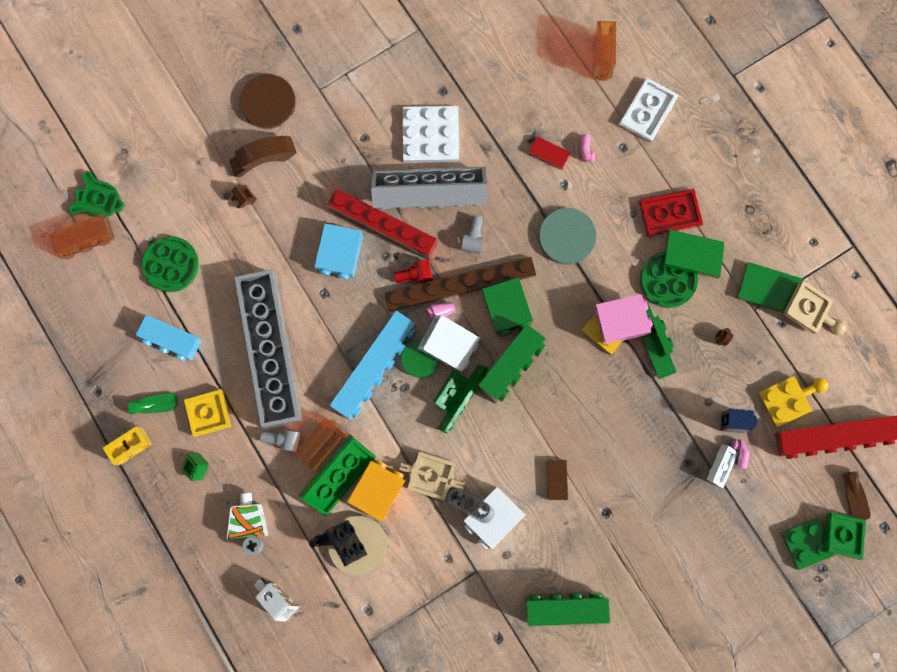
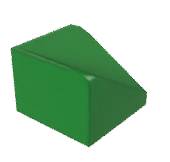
(195, 466)

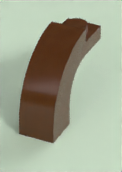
(262, 151)

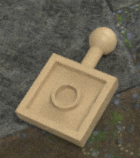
(810, 309)

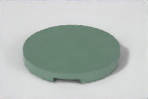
(567, 236)

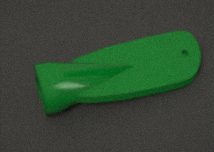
(153, 404)

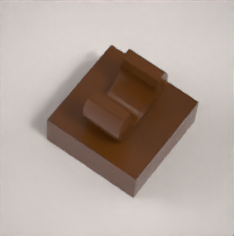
(243, 195)

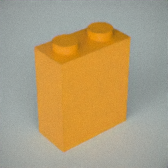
(377, 490)

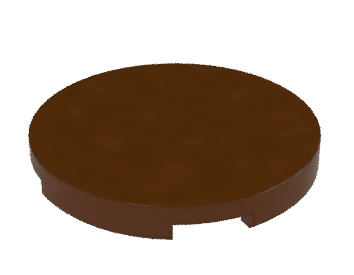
(267, 101)

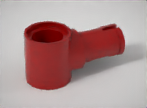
(418, 272)

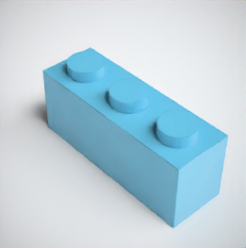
(168, 338)

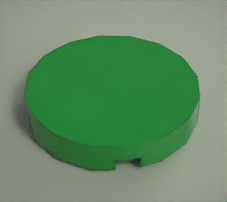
(417, 362)

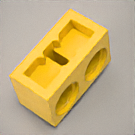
(127, 446)

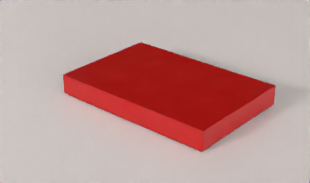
(670, 211)

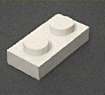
(722, 465)

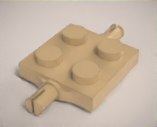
(431, 476)

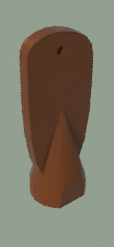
(856, 496)

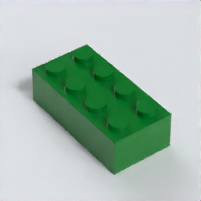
(512, 363)
(567, 610)

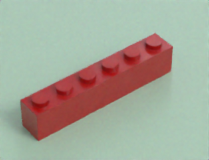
(382, 224)
(837, 436)

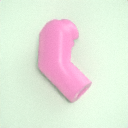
(584, 147)
(743, 452)

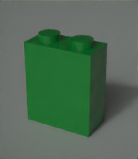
(507, 307)

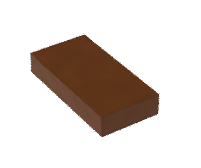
(557, 480)

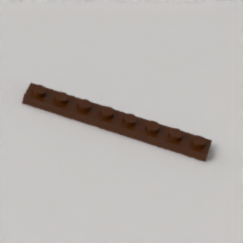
(459, 284)

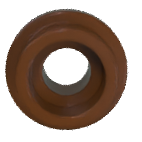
(724, 337)

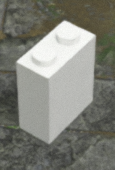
(449, 343)
(505, 518)

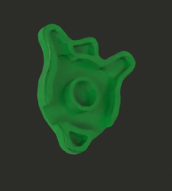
(96, 198)

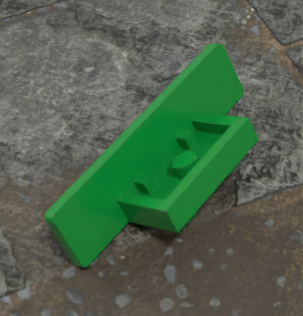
(659, 347)
(455, 395)

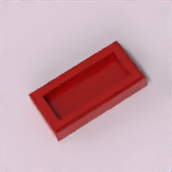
(549, 153)

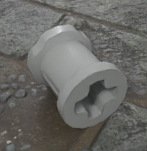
(258, 548)

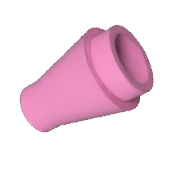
(439, 309)

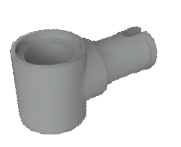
(472, 240)
(285, 440)

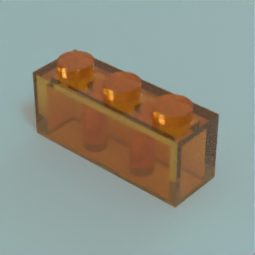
(82, 237)

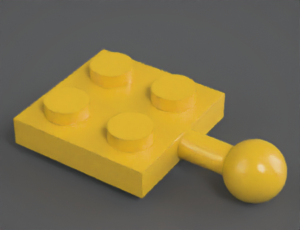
(788, 401)

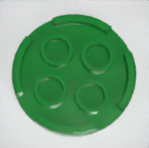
(170, 264)
(666, 285)

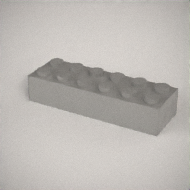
(429, 187)

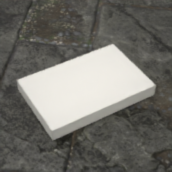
(648, 110)

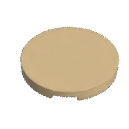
(374, 542)

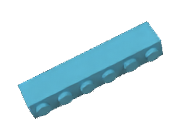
(373, 365)

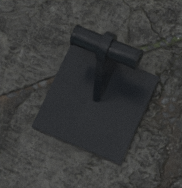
(344, 541)

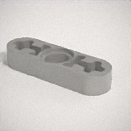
(474, 511)

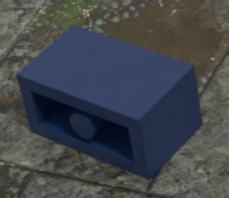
(738, 421)

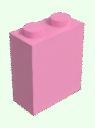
(623, 319)

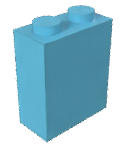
(339, 251)

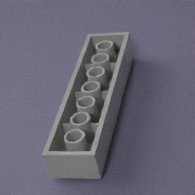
(268, 349)

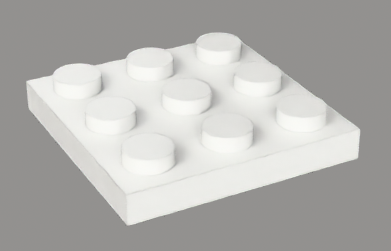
(430, 134)

